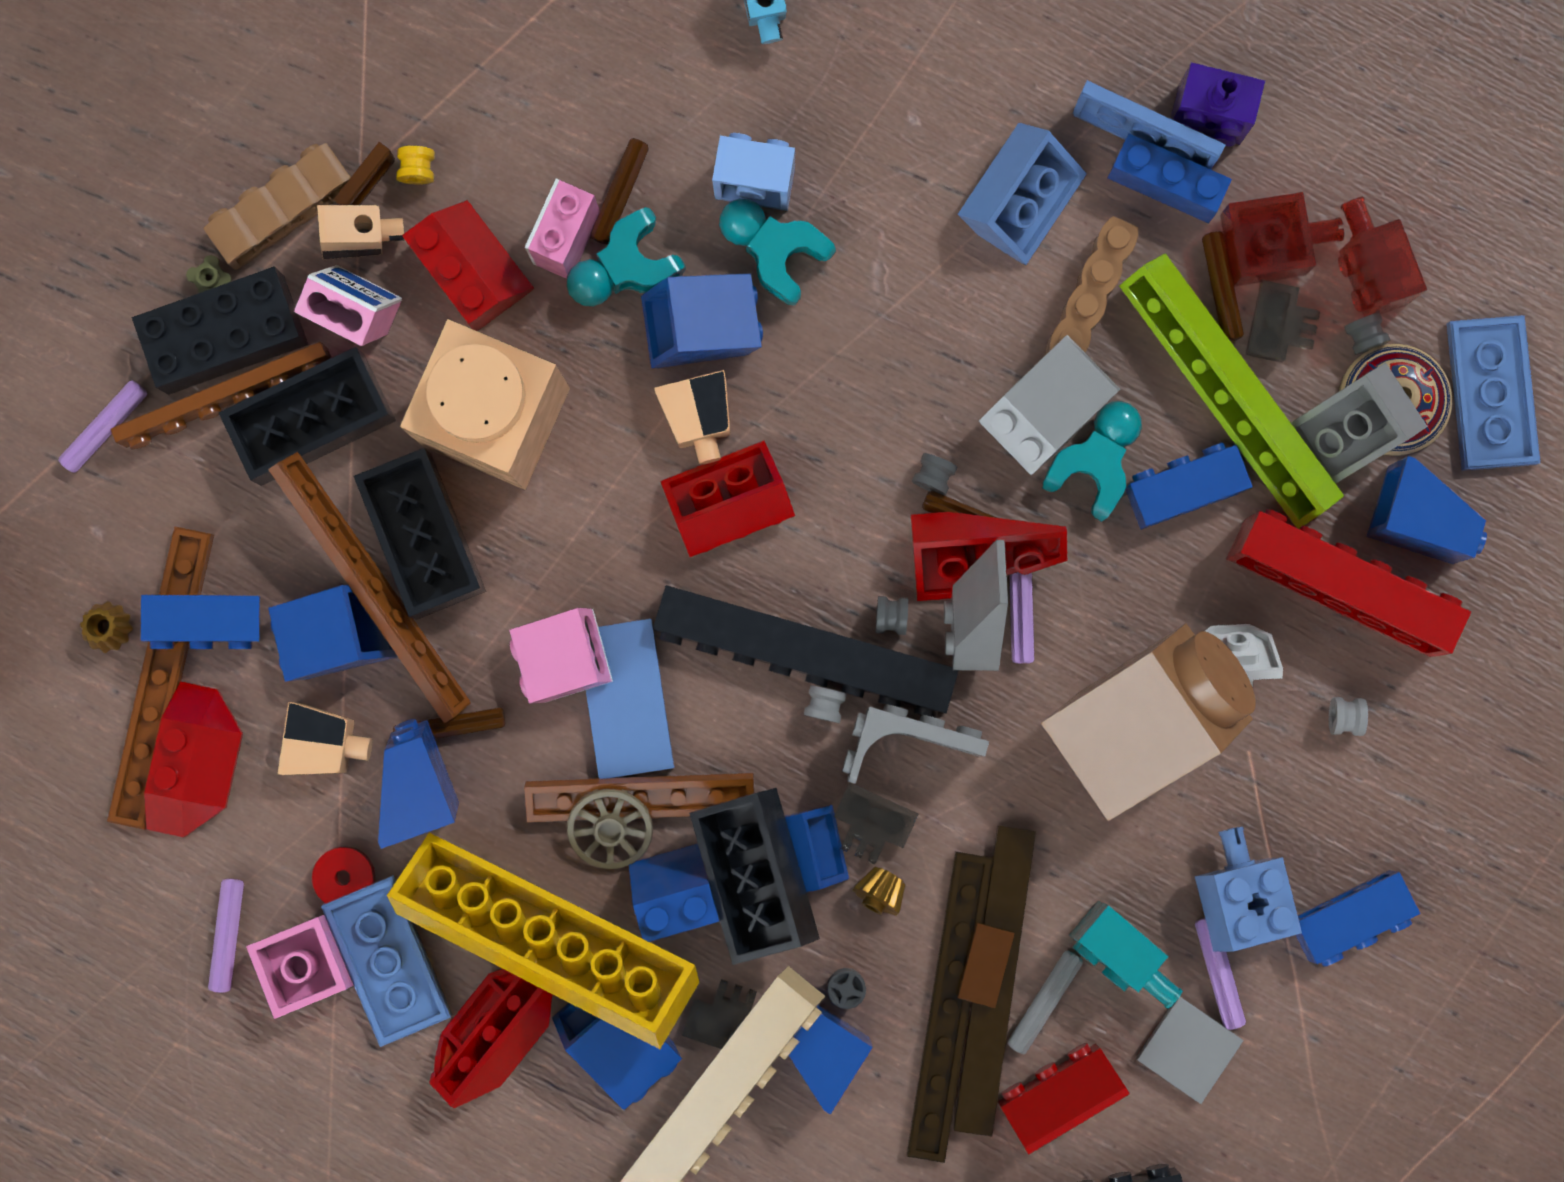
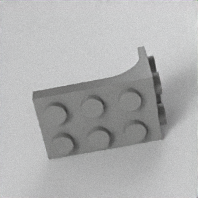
(893, 720)

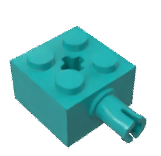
(1125, 952)

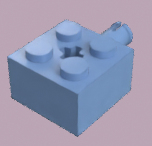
(1242, 883)

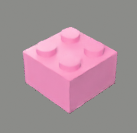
(299, 966)

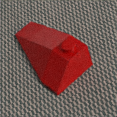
(952, 542)

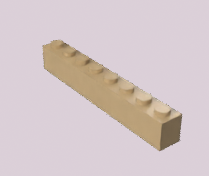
(729, 1080)

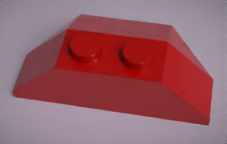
(191, 761)
(489, 1037)

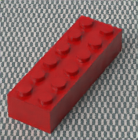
(1349, 584)

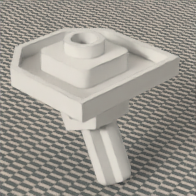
(1252, 648)

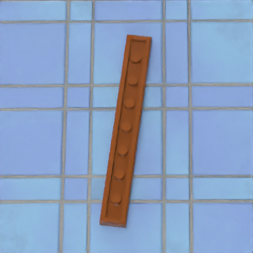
(370, 586)
(158, 680)

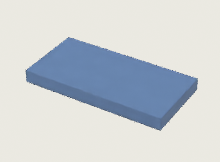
(1124, 116)
(1493, 393)
(630, 712)
(386, 963)

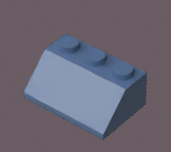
(1022, 192)

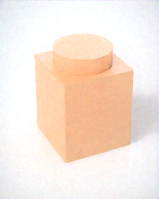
(468, 387)

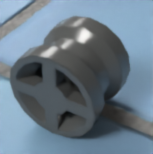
(1367, 333)
(934, 473)
(891, 615)
(850, 997)

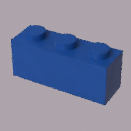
(1169, 178)
(1187, 485)
(200, 620)
(1356, 918)

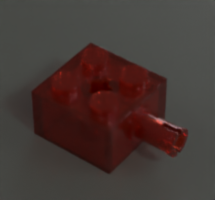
(1284, 222)
(1378, 263)

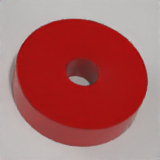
(331, 863)

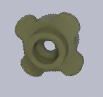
(209, 266)

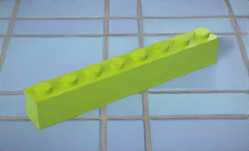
(1231, 390)

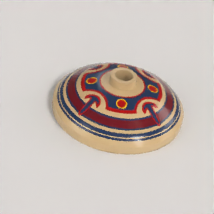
(1420, 379)

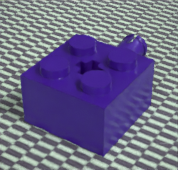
(1217, 103)

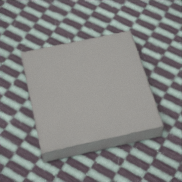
(1189, 1049)

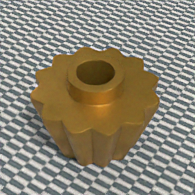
(118, 627)
(881, 891)

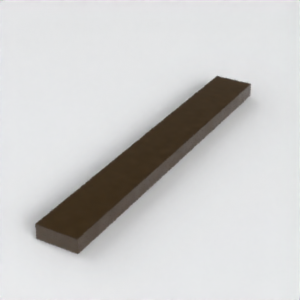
(948, 1013)
(986, 1024)

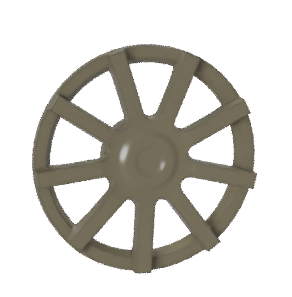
(610, 827)

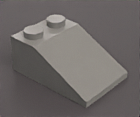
(1049, 405)
(1360, 423)
(978, 613)

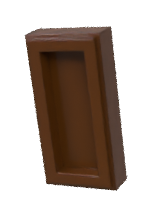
(366, 176)
(985, 965)

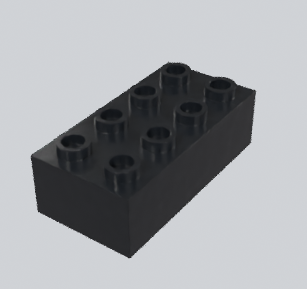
(219, 331)
(307, 414)
(419, 534)
(754, 876)

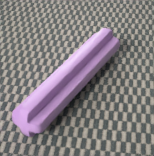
(99, 429)
(1021, 618)
(225, 935)
(1221, 980)

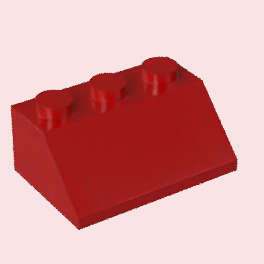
(468, 263)
(727, 498)
(1062, 1096)

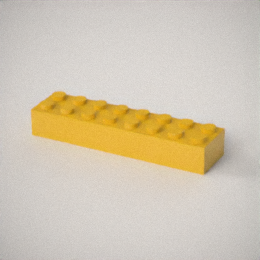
(544, 940)

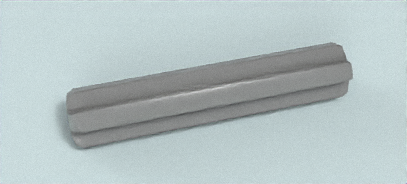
(1045, 1002)

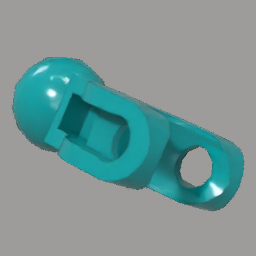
(772, 243)
(621, 264)
(1100, 456)

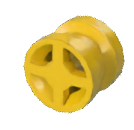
(415, 165)

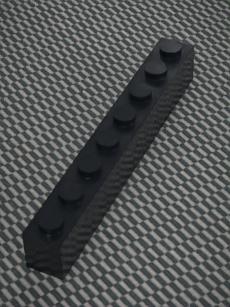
(806, 650)

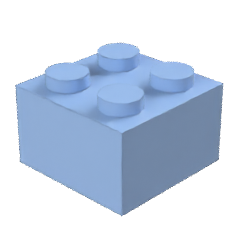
(754, 171)

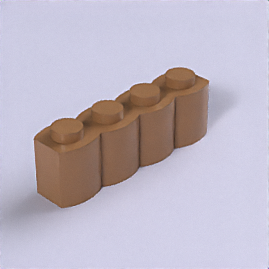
(280, 206)
(1095, 283)

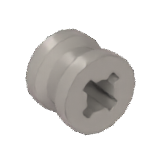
(825, 704)
(1348, 716)

